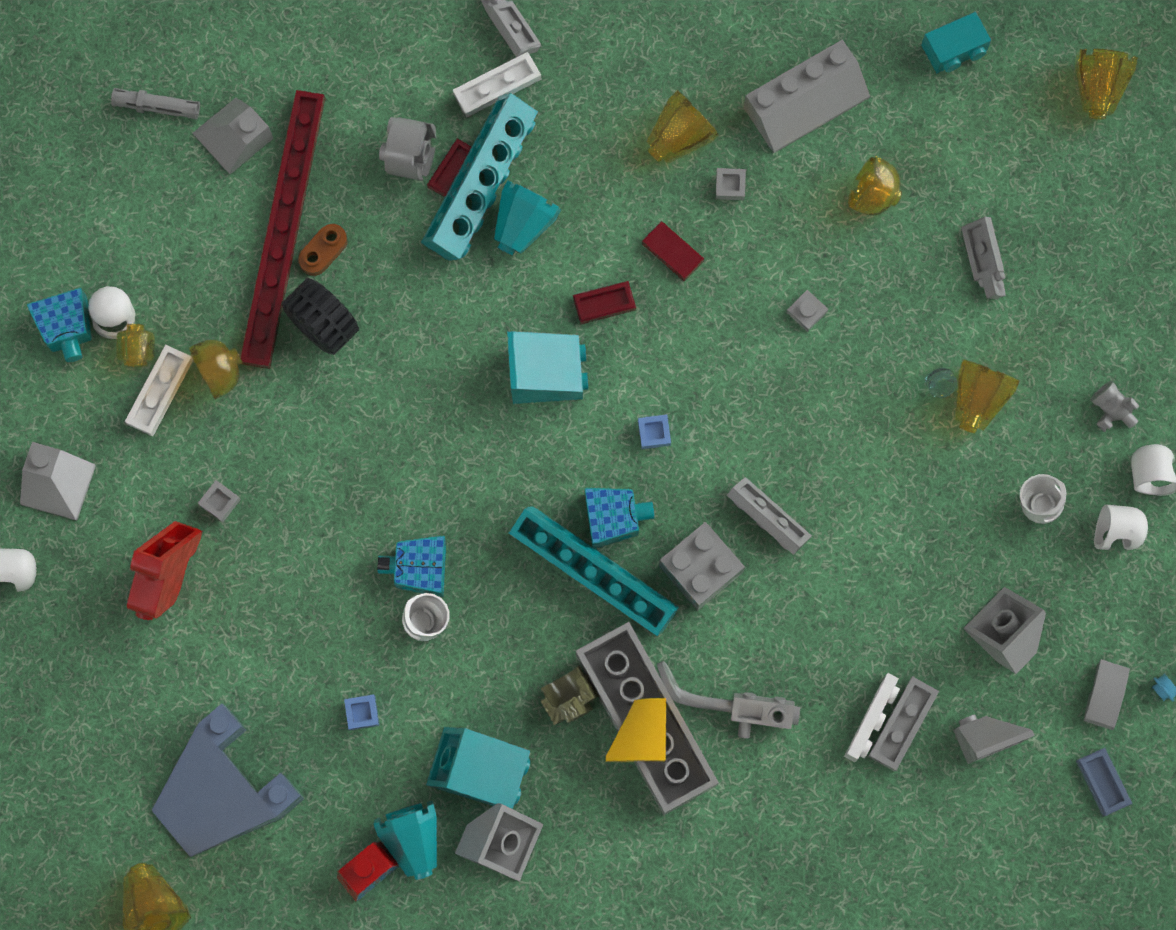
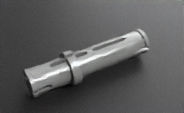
(144, 102)

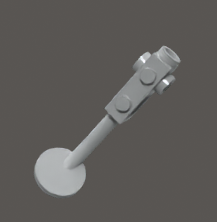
(744, 708)

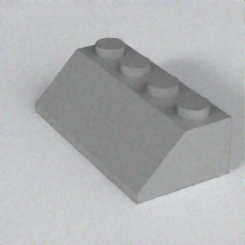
(807, 96)

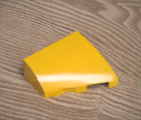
(642, 733)

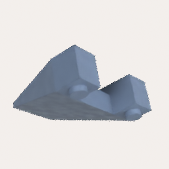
(208, 795)

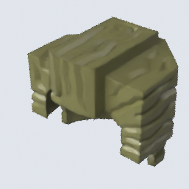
(569, 697)

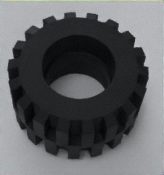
(320, 316)

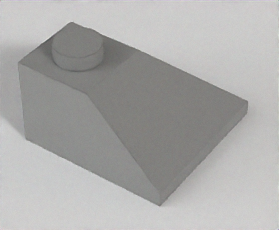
(234, 134)
(55, 481)
(1008, 629)
(988, 736)
(500, 840)

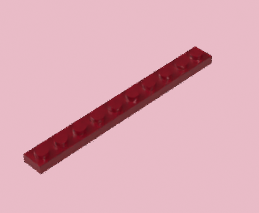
(282, 229)

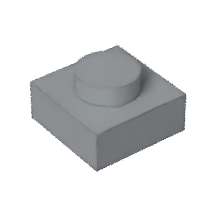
(730, 184)
(807, 310)
(219, 501)

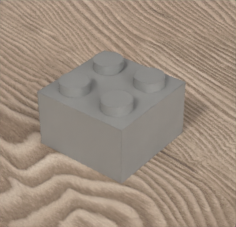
(701, 566)

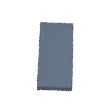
(1104, 782)

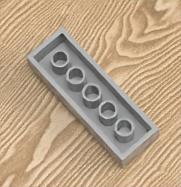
(625, 673)

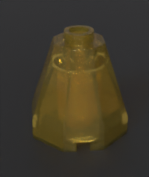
(1103, 80)
(679, 130)
(980, 395)
(151, 901)

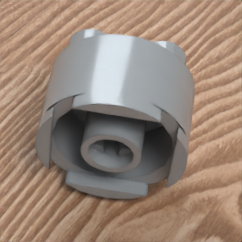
(408, 148)

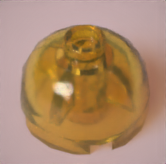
(877, 187)
(217, 366)

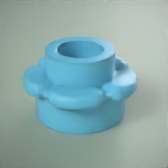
(1165, 688)

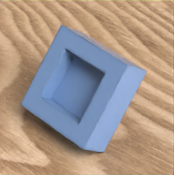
(654, 431)
(361, 712)

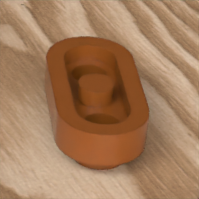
(325, 250)

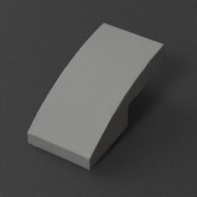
(1107, 694)

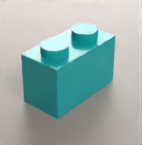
(956, 43)

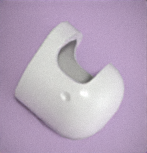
(110, 308)
(1153, 464)
(1051, 504)
(1121, 523)
(18, 568)
(422, 625)

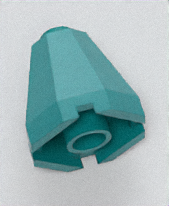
(522, 218)
(411, 838)

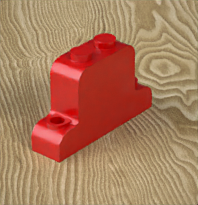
(161, 569)

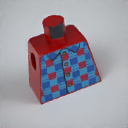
(367, 870)

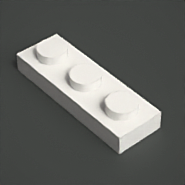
(500, 81)
(159, 390)
(873, 718)

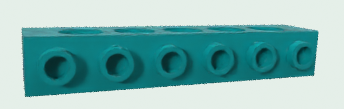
(440, 233)
(594, 570)

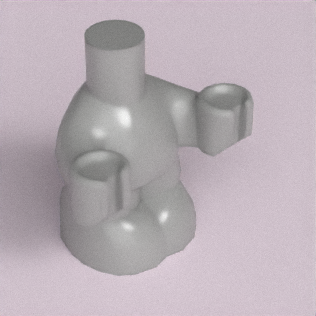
(1115, 406)

